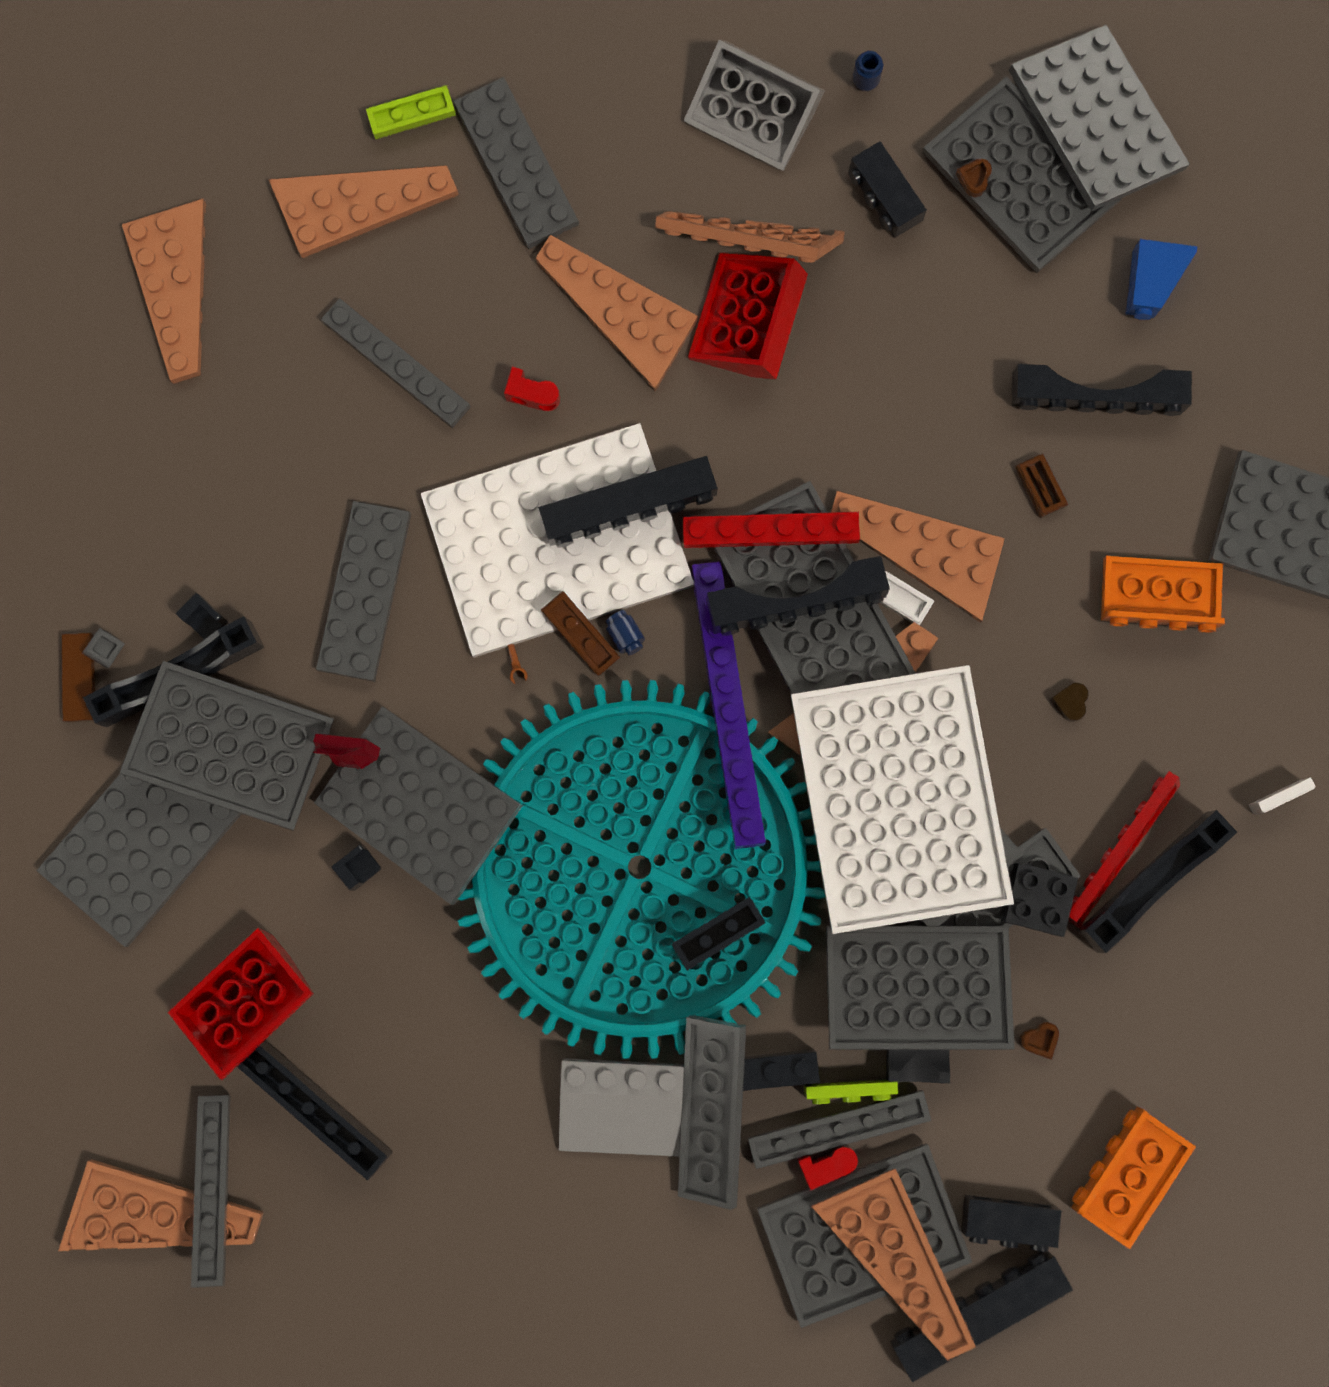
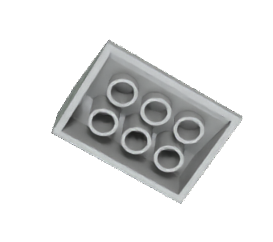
(753, 105)
(620, 1107)

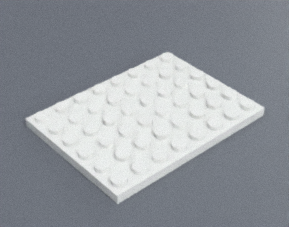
(503, 559)
(901, 799)

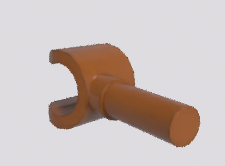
(515, 663)

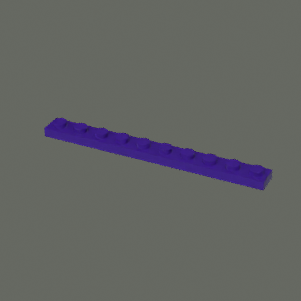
(729, 716)

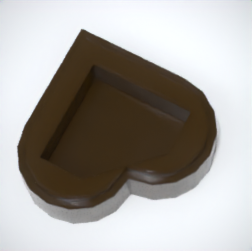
(1071, 701)

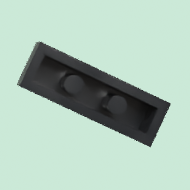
(886, 190)
(718, 933)
(780, 1070)
(1011, 1222)

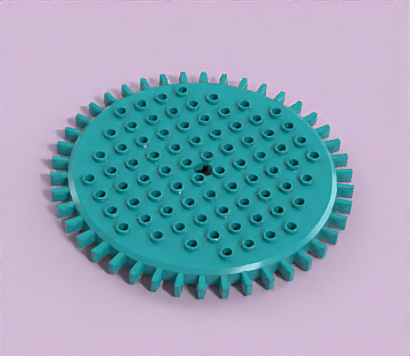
(505, 914)

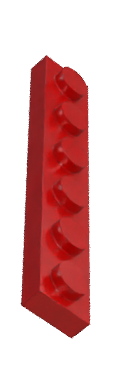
(771, 530)
(1130, 838)

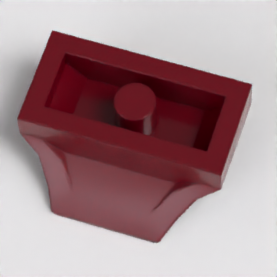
(346, 750)

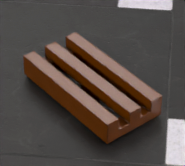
(1036, 500)

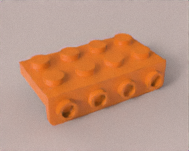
(1162, 593)
(1132, 1176)

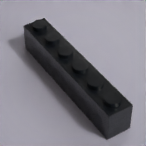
(629, 501)
(315, 1110)
(989, 1310)

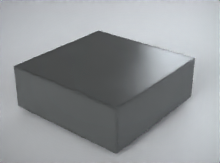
(103, 648)

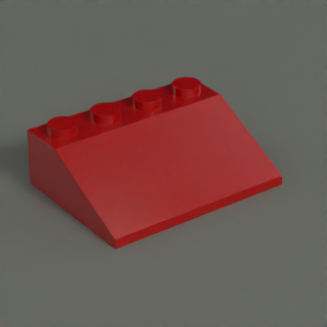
(749, 314)
(241, 1002)

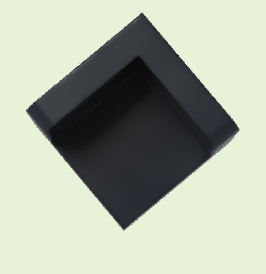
(201, 616)
(356, 867)

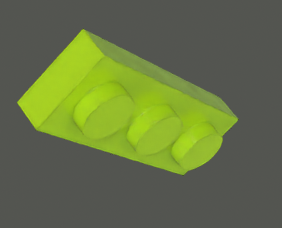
(410, 112)
(850, 1091)

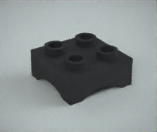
(1040, 899)
(918, 1066)

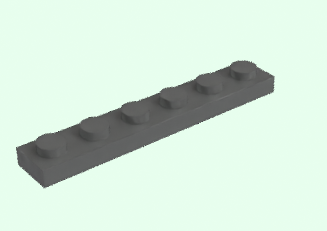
(396, 363)
(839, 1129)
(210, 1191)

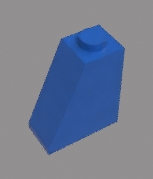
(1154, 274)

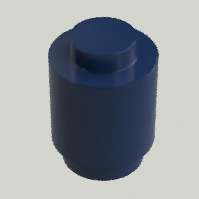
(867, 70)
(625, 633)

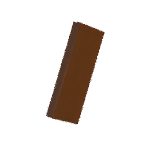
(580, 633)
(77, 677)

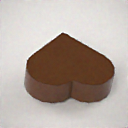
(975, 176)
(1041, 1039)

